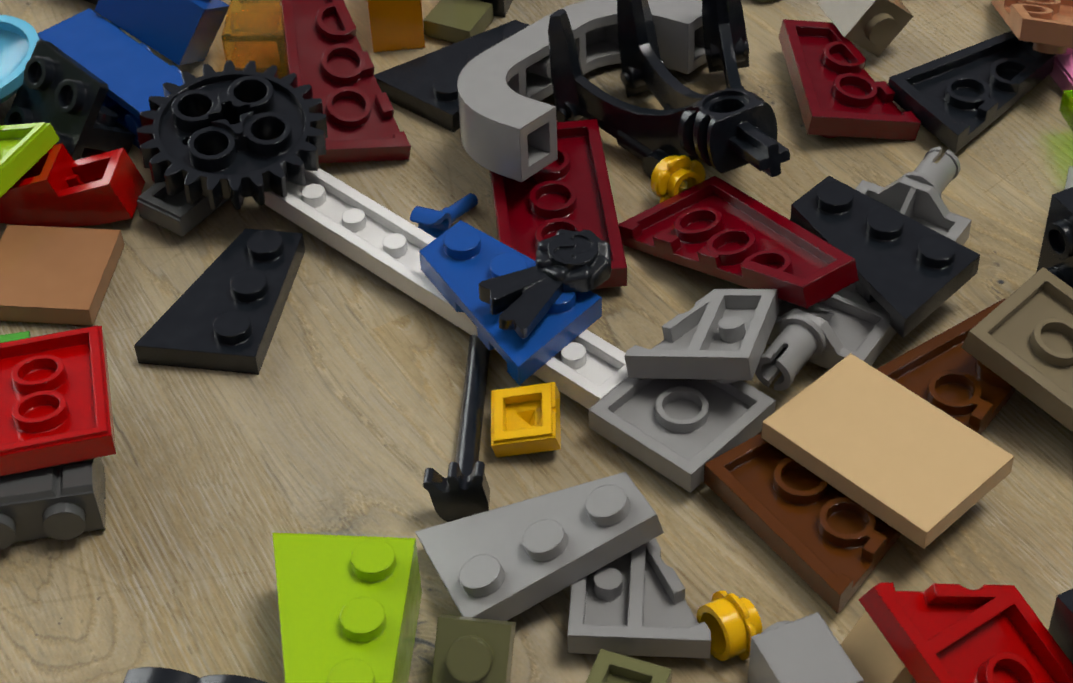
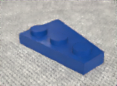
(465, 258)

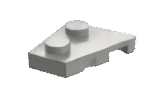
(635, 610)

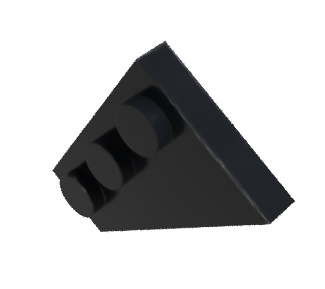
(430, 81)
(970, 87)
(896, 258)
(230, 309)

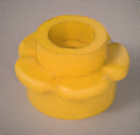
(672, 172)
(731, 625)

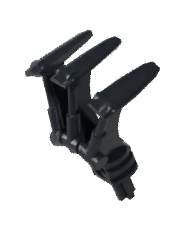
(718, 128)

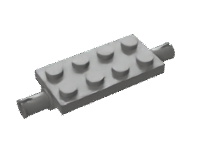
(846, 320)

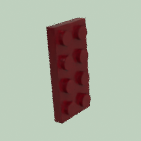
(564, 195)

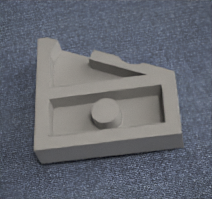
(713, 340)

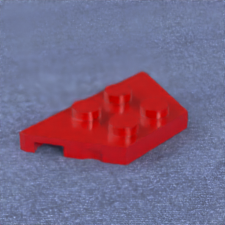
(967, 634)

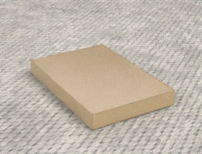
(887, 449)

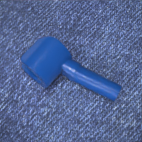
(437, 222)

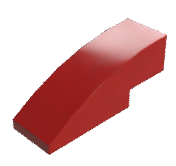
(74, 191)

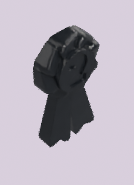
(562, 264)

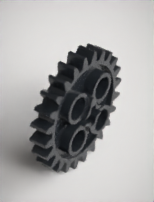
(232, 134)

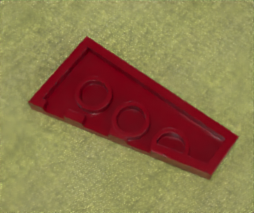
(328, 56)
(741, 242)

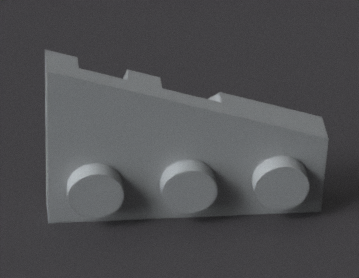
(536, 547)

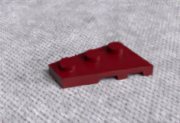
(836, 90)

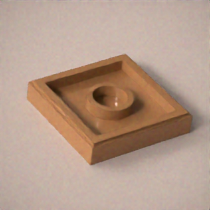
(56, 273)

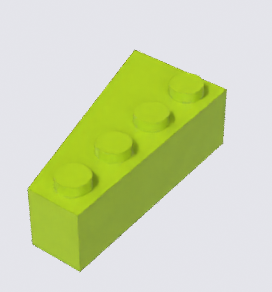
(347, 607)

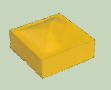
(525, 419)

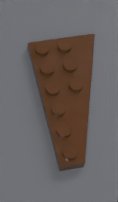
(815, 525)

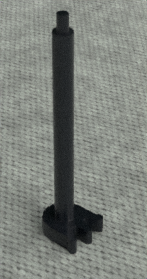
(466, 486)

